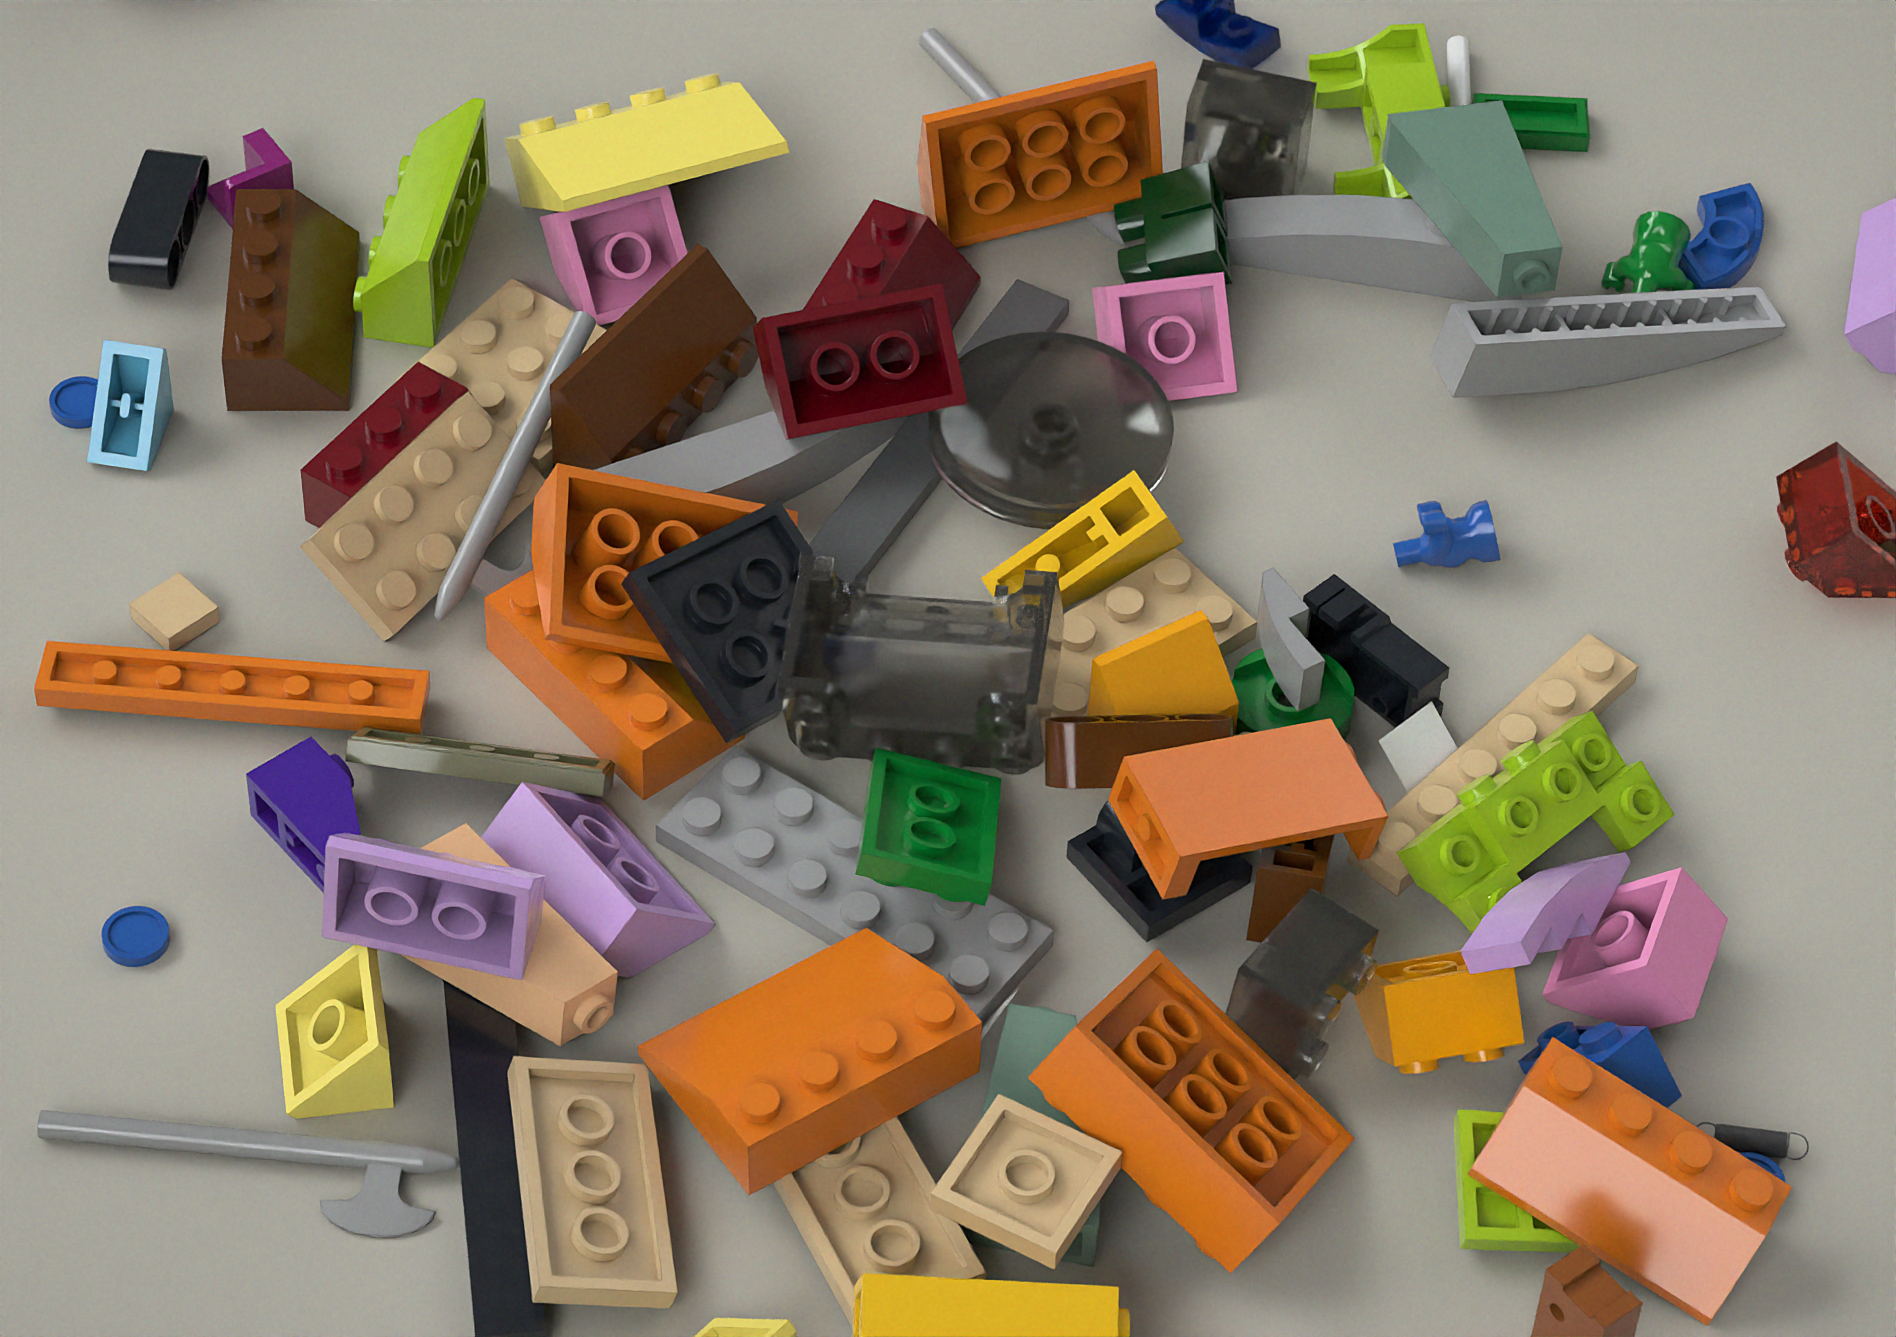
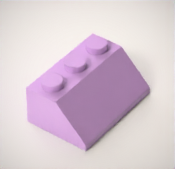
(1872, 299)
(597, 876)
(430, 905)

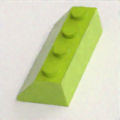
(426, 230)

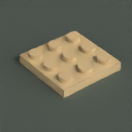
(504, 355)

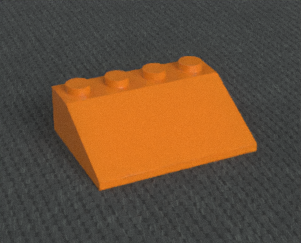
(1040, 155)
(597, 530)
(816, 1056)
(1193, 1108)

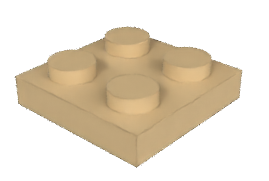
(1026, 1181)

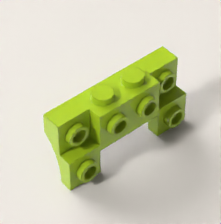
(1382, 78)
(1539, 797)

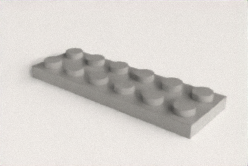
(801, 862)

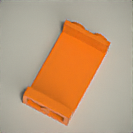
(1243, 798)

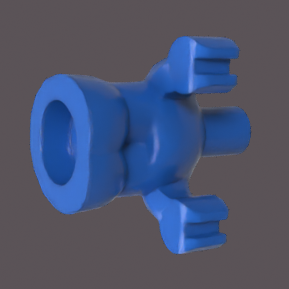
(1449, 540)

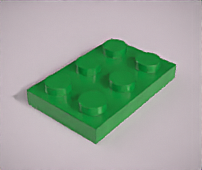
(929, 827)

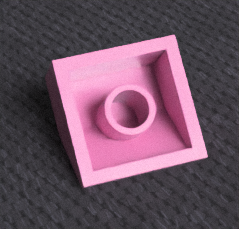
(614, 250)
(1173, 330)
(1644, 956)

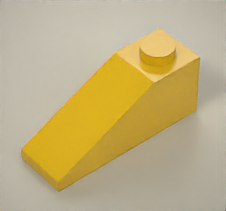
(1095, 543)

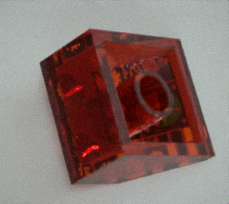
(1839, 525)

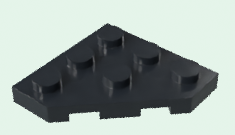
(726, 613)

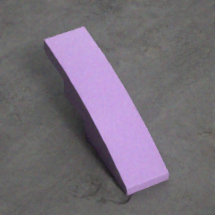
(1544, 913)

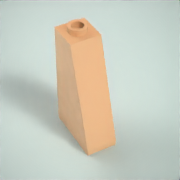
(566, 981)

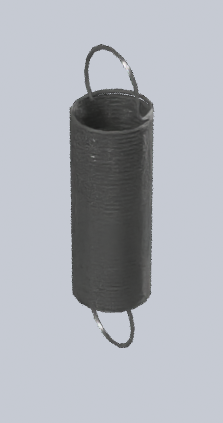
(1755, 1140)

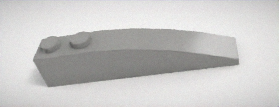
(1352, 241)
(1594, 338)
(755, 459)

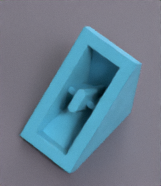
(130, 405)

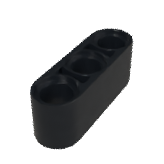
(158, 219)

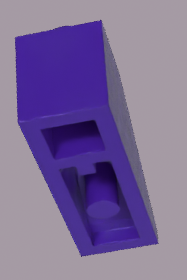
(302, 802)

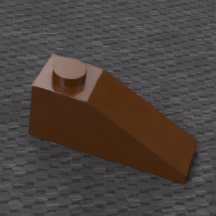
(1284, 878)

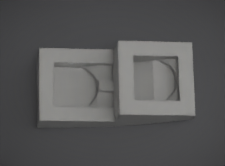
(1282, 635)

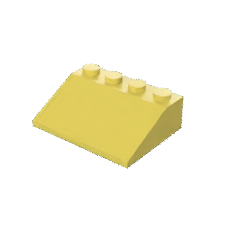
(640, 145)

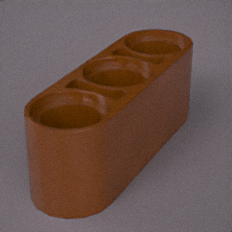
(1090, 749)

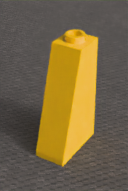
(984, 1308)

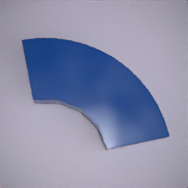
(1728, 240)

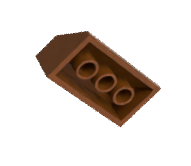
(289, 305)
(654, 367)

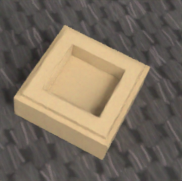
(174, 612)

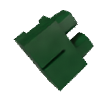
(1181, 224)

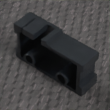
(1384, 663)

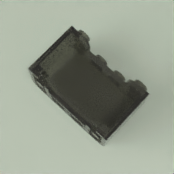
(920, 672)

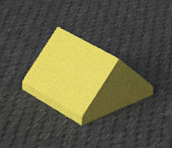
(336, 1040)

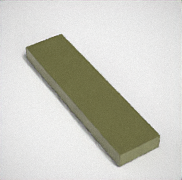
(480, 761)

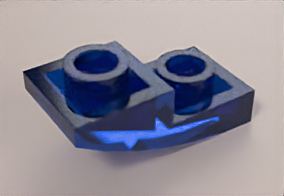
(1219, 31)

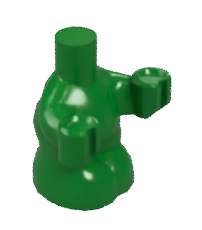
(1654, 256)

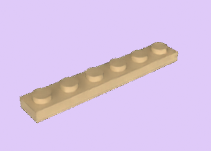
(1579, 682)

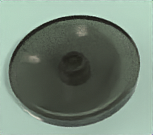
(1049, 427)

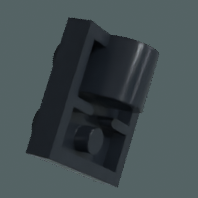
(1117, 873)

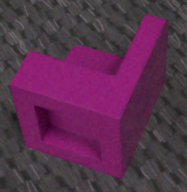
(265, 169)

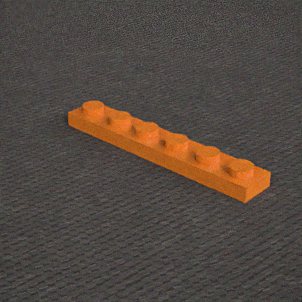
(231, 687)

